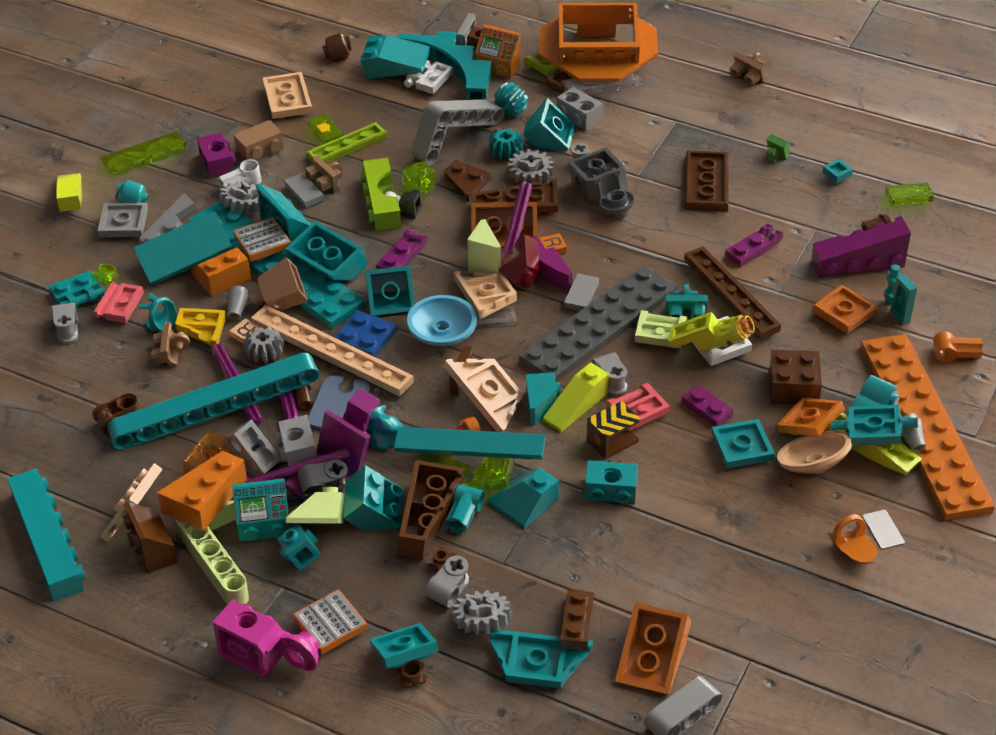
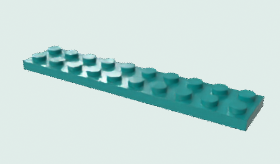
(327, 298)

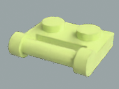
(656, 328)

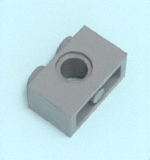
(297, 440)

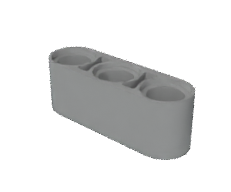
(683, 708)

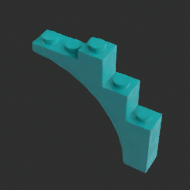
(444, 49)

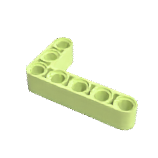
(214, 558)

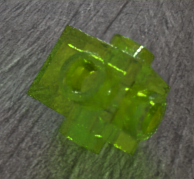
(419, 177)

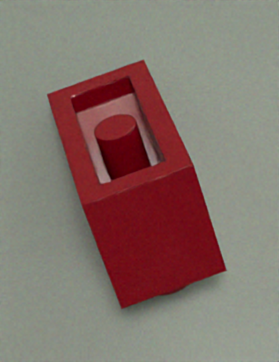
(522, 262)

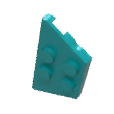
(535, 658)

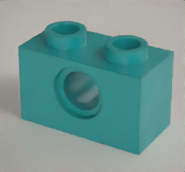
(611, 482)

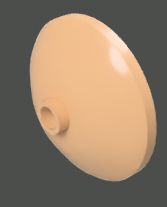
(814, 454)

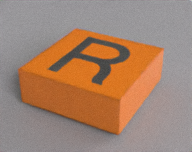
(554, 241)

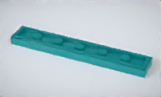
(470, 443)

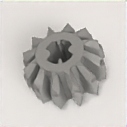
(263, 345)

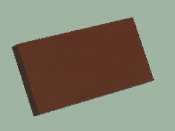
(707, 180)

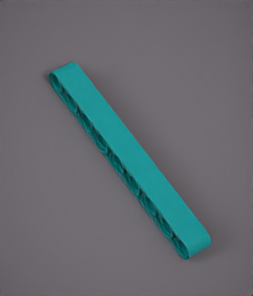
(212, 401)

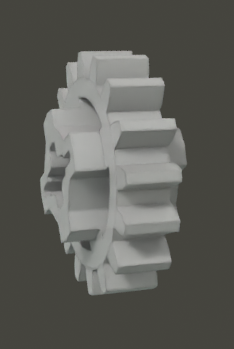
(531, 166)
(239, 197)
(482, 612)

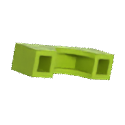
(383, 208)

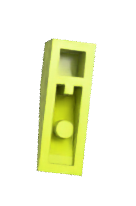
(578, 397)

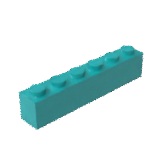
(46, 535)

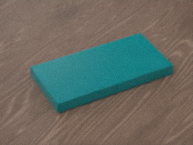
(183, 248)

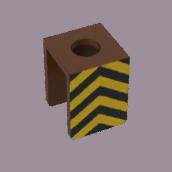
(609, 429)

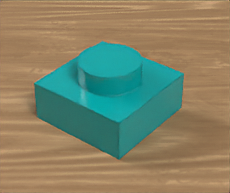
(837, 171)

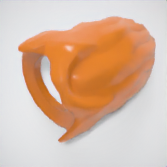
(854, 543)

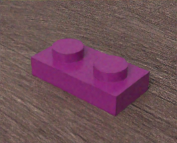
(707, 406)

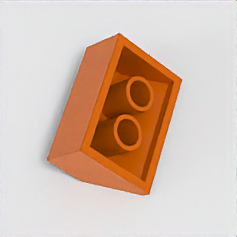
(499, 217)

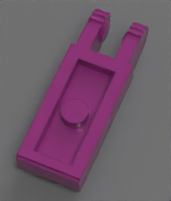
(753, 245)

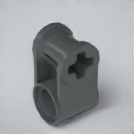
(316, 476)

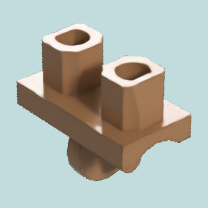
(751, 65)
(324, 174)
(169, 346)

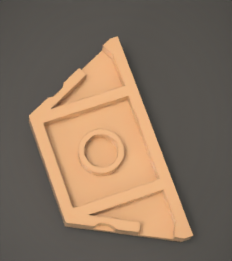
(486, 291)
(487, 388)
(133, 495)

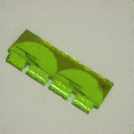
(139, 154)

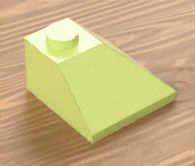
(320, 508)

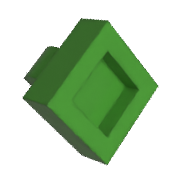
(777, 148)

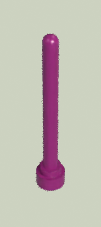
(292, 470)

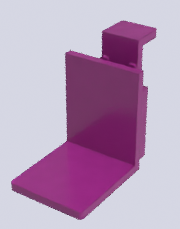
(344, 433)

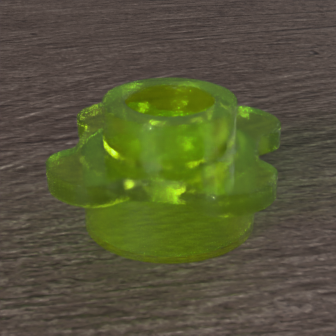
(106, 273)

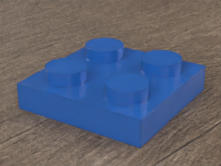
(367, 333)

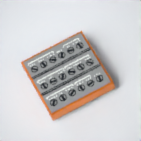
(261, 239)
(331, 621)

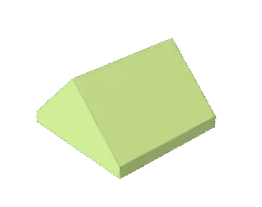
(483, 250)

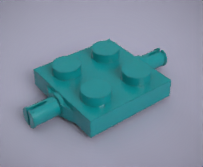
(874, 425)

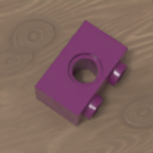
(216, 155)

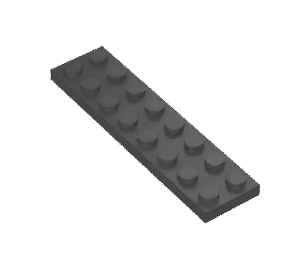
(597, 323)

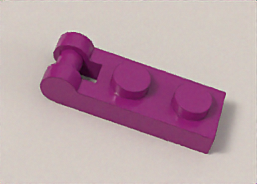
(403, 251)

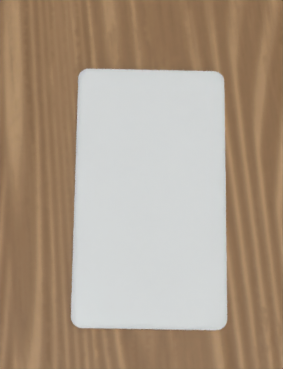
(883, 529)

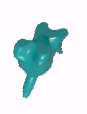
(383, 429)

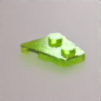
(492, 474)

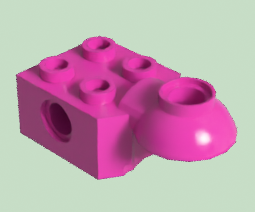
(259, 642)

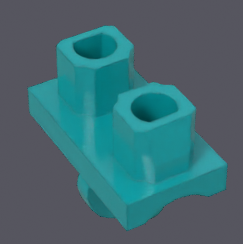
(686, 302)

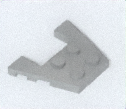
(170, 219)

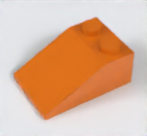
(653, 648)

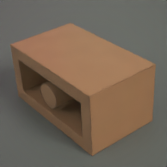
(258, 141)

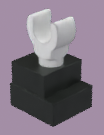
(409, 203)

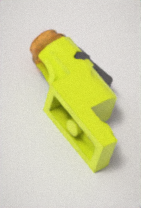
(710, 333)

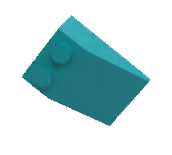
(392, 57)

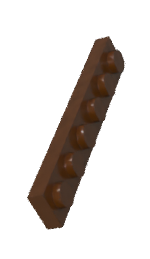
(732, 291)

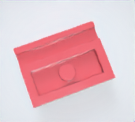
(119, 302)

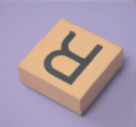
(240, 330)

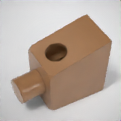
(280, 287)

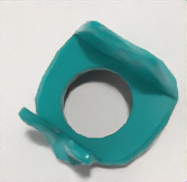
(158, 317)

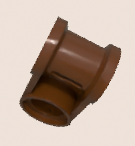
(115, 408)

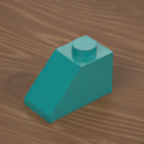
(541, 394)

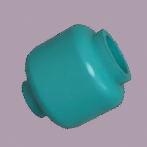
(131, 192)

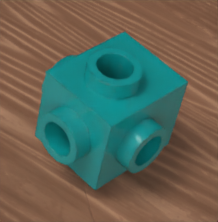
(298, 546)

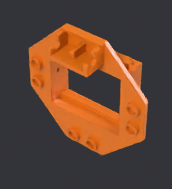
(598, 59)

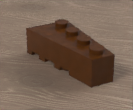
(427, 506)

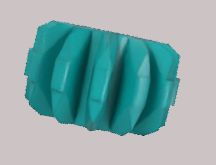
(511, 99)
(505, 143)

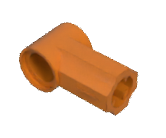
(949, 348)

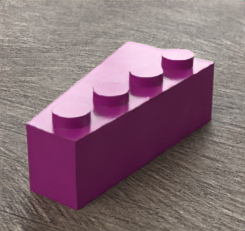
(863, 250)

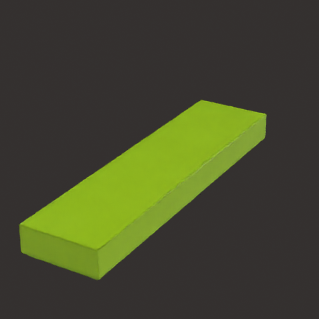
(348, 143)

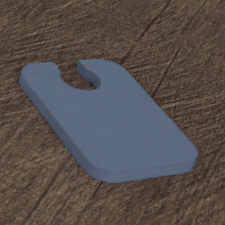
(332, 399)

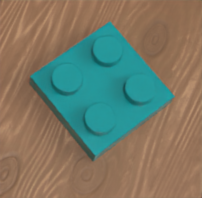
(742, 443)
(404, 646)

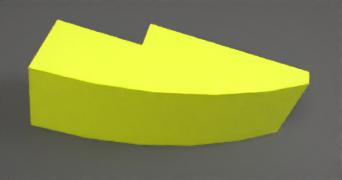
(69, 192)

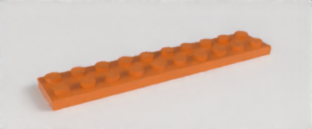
(944, 460)

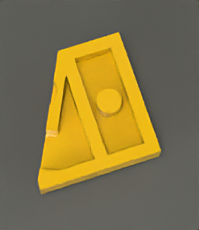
(201, 324)

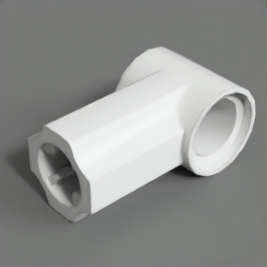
(248, 172)

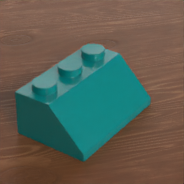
(274, 204)
(328, 252)

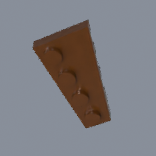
(543, 194)

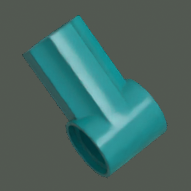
(465, 504)

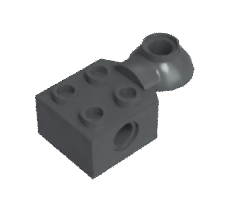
(603, 179)

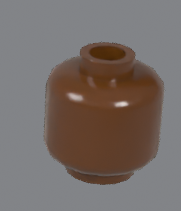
(337, 46)

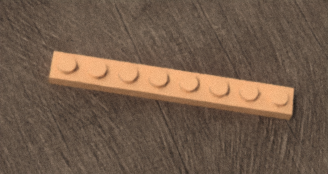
(334, 351)

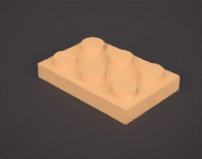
(287, 95)

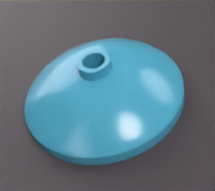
(441, 320)

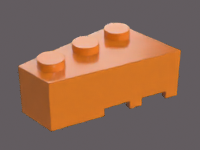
(203, 491)

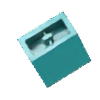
(372, 501)

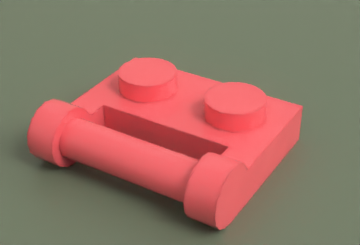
(647, 408)

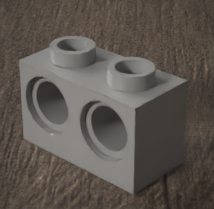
(580, 108)
(252, 446)

